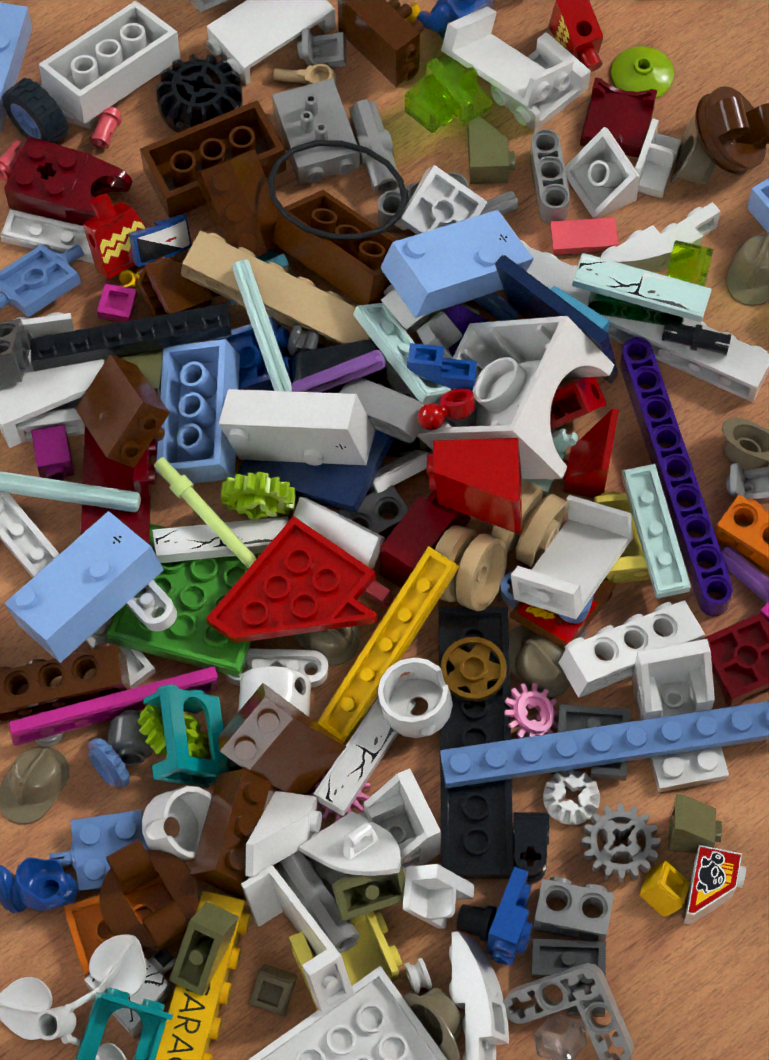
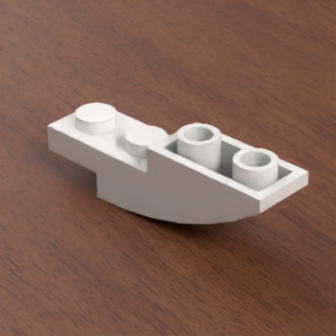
(653, 250)
(479, 994)

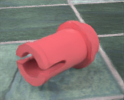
(105, 127)
(9, 159)

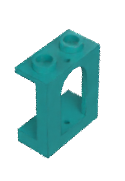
(179, 766)
(104, 1005)

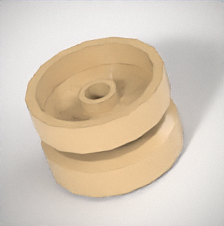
(539, 524)
(481, 567)

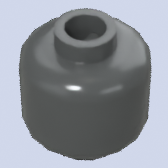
(126, 738)

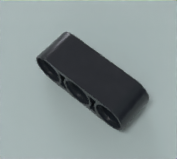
(316, 360)

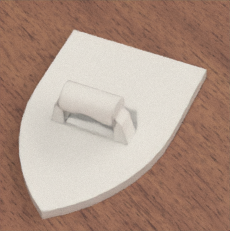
(355, 847)

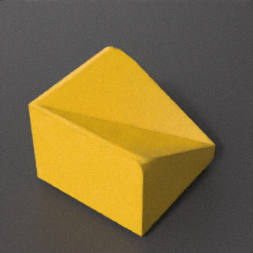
(664, 889)

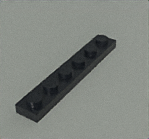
(130, 337)

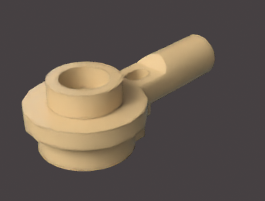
(311, 75)

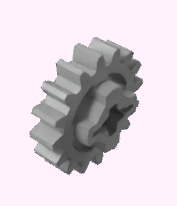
(631, 853)

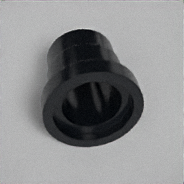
(476, 920)

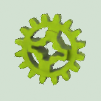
(258, 495)
(153, 727)

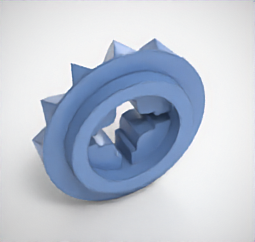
(108, 763)

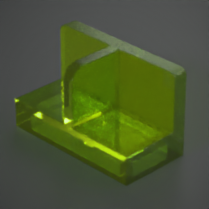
(458, 89)
(690, 262)

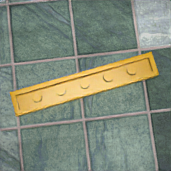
(387, 644)

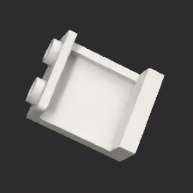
(547, 54)

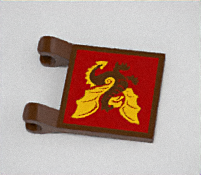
(552, 626)

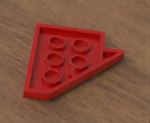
(295, 589)

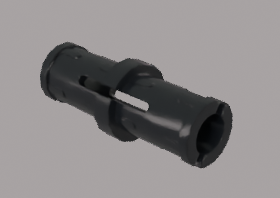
(696, 337)

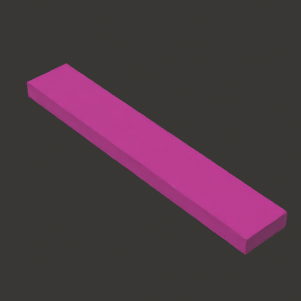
(103, 708)

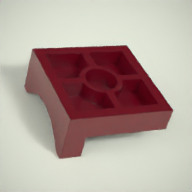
(622, 112)
(741, 658)

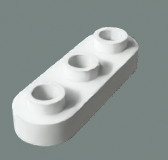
(151, 605)
(288, 658)

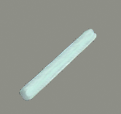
(261, 326)
(69, 492)

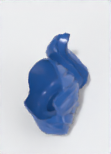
(36, 885)

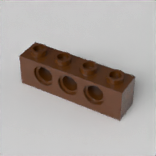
(109, 678)

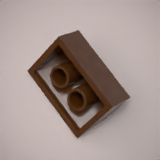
(240, 202)
(231, 818)

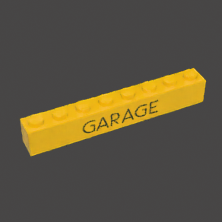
(196, 1016)

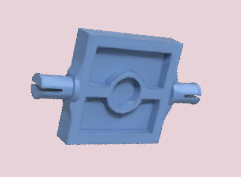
(39, 278)
(95, 840)

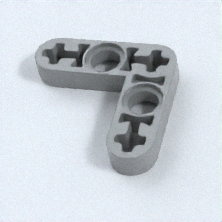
(584, 999)

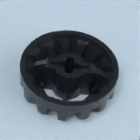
(195, 98)

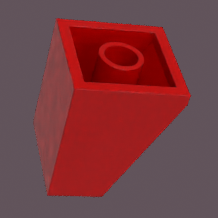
(479, 479)

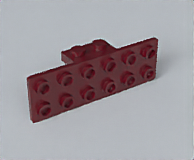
(105, 472)

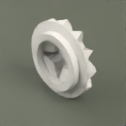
(567, 811)

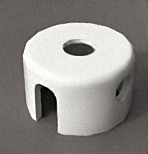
(287, 682)
(423, 682)
(189, 808)

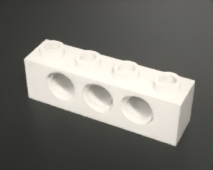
(590, 673)

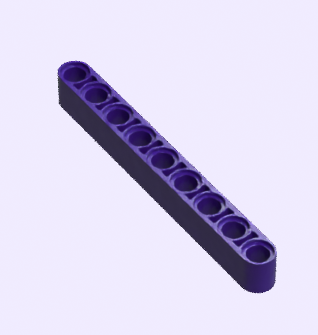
(675, 489)

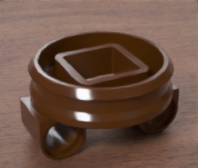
(730, 116)
(131, 869)

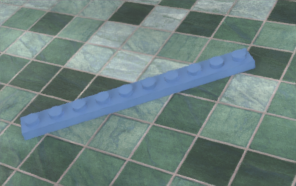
(605, 744)

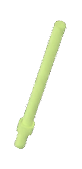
(182, 487)

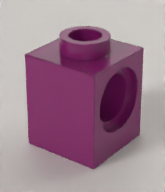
(52, 453)

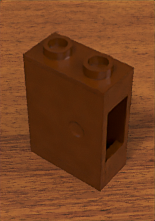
(383, 35)
(122, 411)

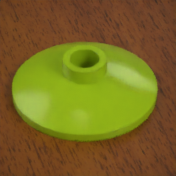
(629, 77)

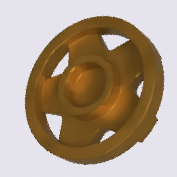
(473, 669)

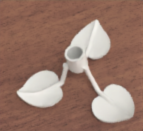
(28, 1001)

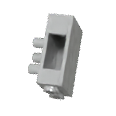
(312, 115)

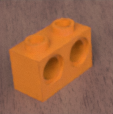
(750, 539)

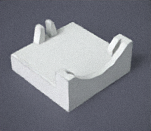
(439, 202)

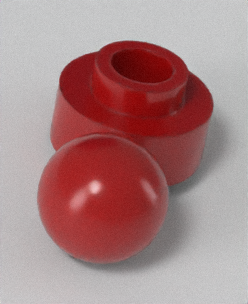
(454, 404)

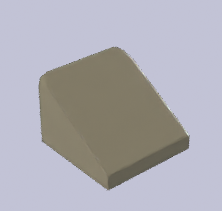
(272, 989)

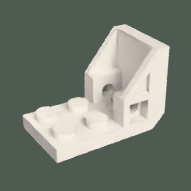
(675, 683)
(404, 814)

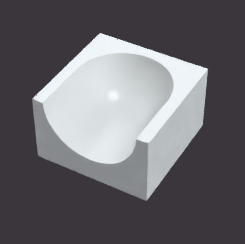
(516, 384)

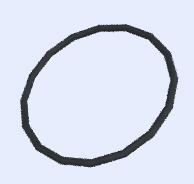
(337, 143)

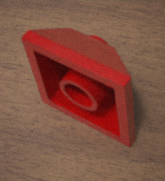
(591, 458)

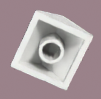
(603, 175)

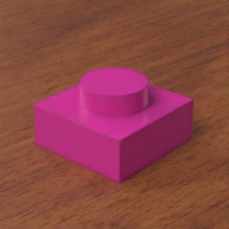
(117, 303)

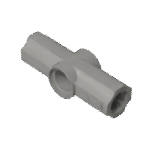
(372, 135)
(318, 899)

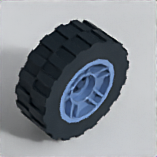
(35, 111)

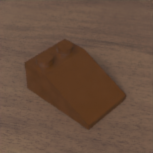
(279, 742)

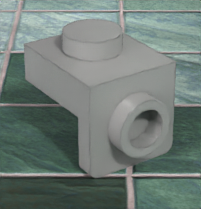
(323, 49)
(440, 332)
(749, 483)

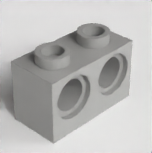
(571, 920)

